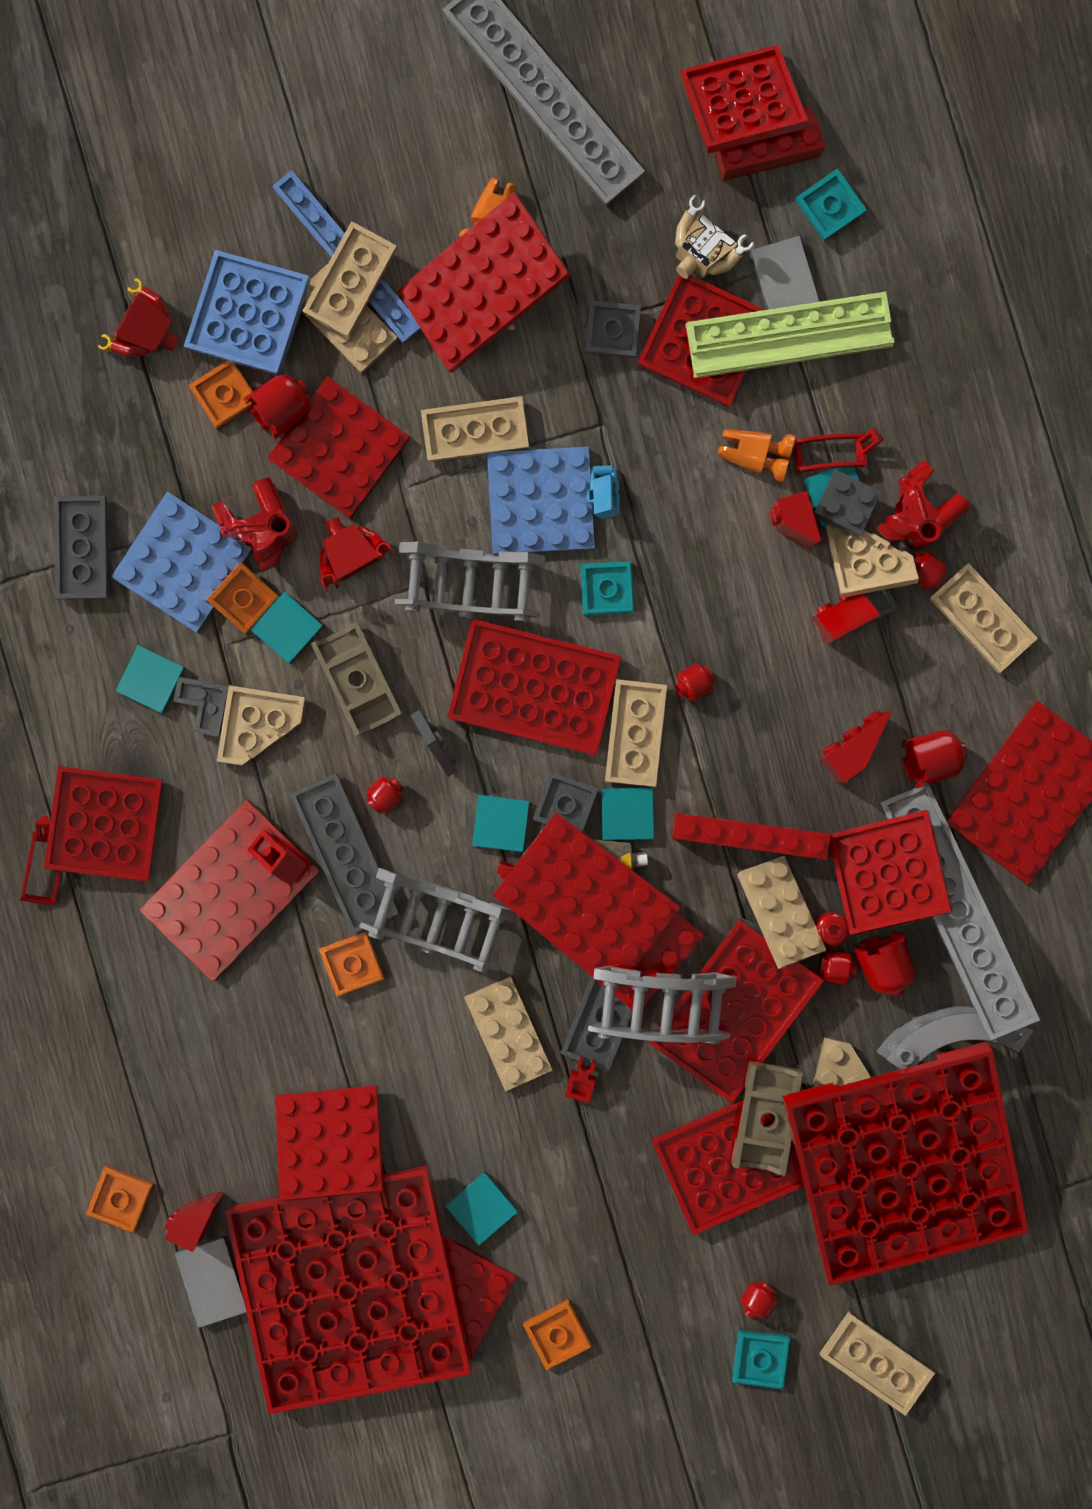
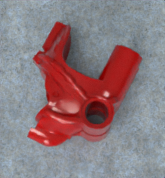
(916, 514)
(261, 529)

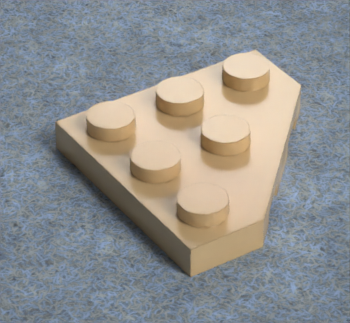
(868, 563)
(255, 722)
(838, 1064)

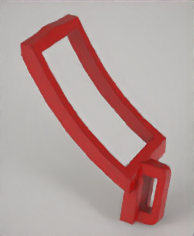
(861, 449)
(38, 836)

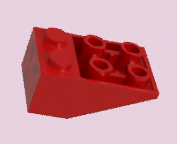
(854, 752)

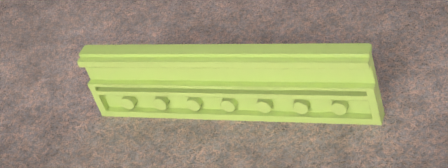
(789, 334)

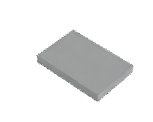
(784, 274)
(211, 1282)

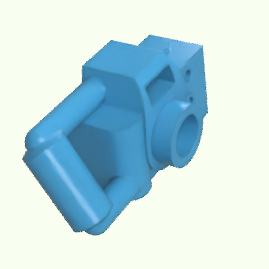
(604, 491)

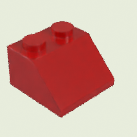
(795, 519)
(844, 616)
(191, 1222)

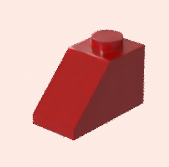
(277, 858)

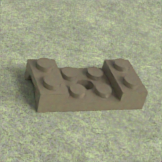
(373, 700)
(759, 1144)

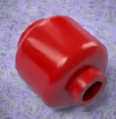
(929, 570)
(694, 682)
(385, 794)
(832, 928)
(837, 967)
(759, 1301)

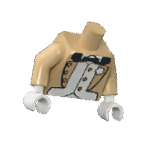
(704, 246)

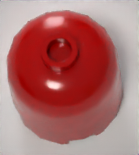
(279, 404)
(933, 757)
(886, 963)

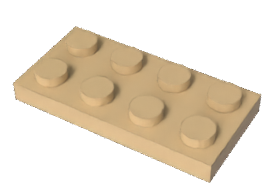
(349, 279)
(366, 342)
(474, 429)
(983, 618)
(635, 733)
(781, 912)
(508, 1033)
(877, 1363)

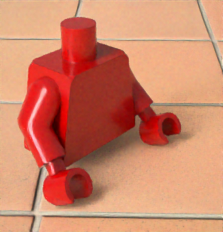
(349, 552)

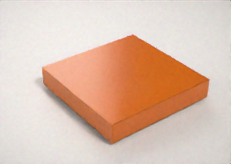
(222, 393)
(242, 598)
(351, 963)
(119, 1199)
(557, 1334)

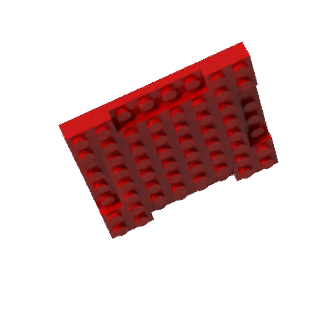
(907, 1164)
(348, 1292)

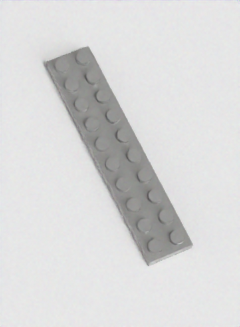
(546, 96)
(970, 930)

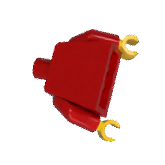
(142, 326)

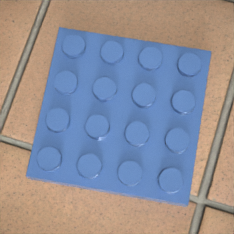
(247, 312)
(540, 500)
(180, 561)

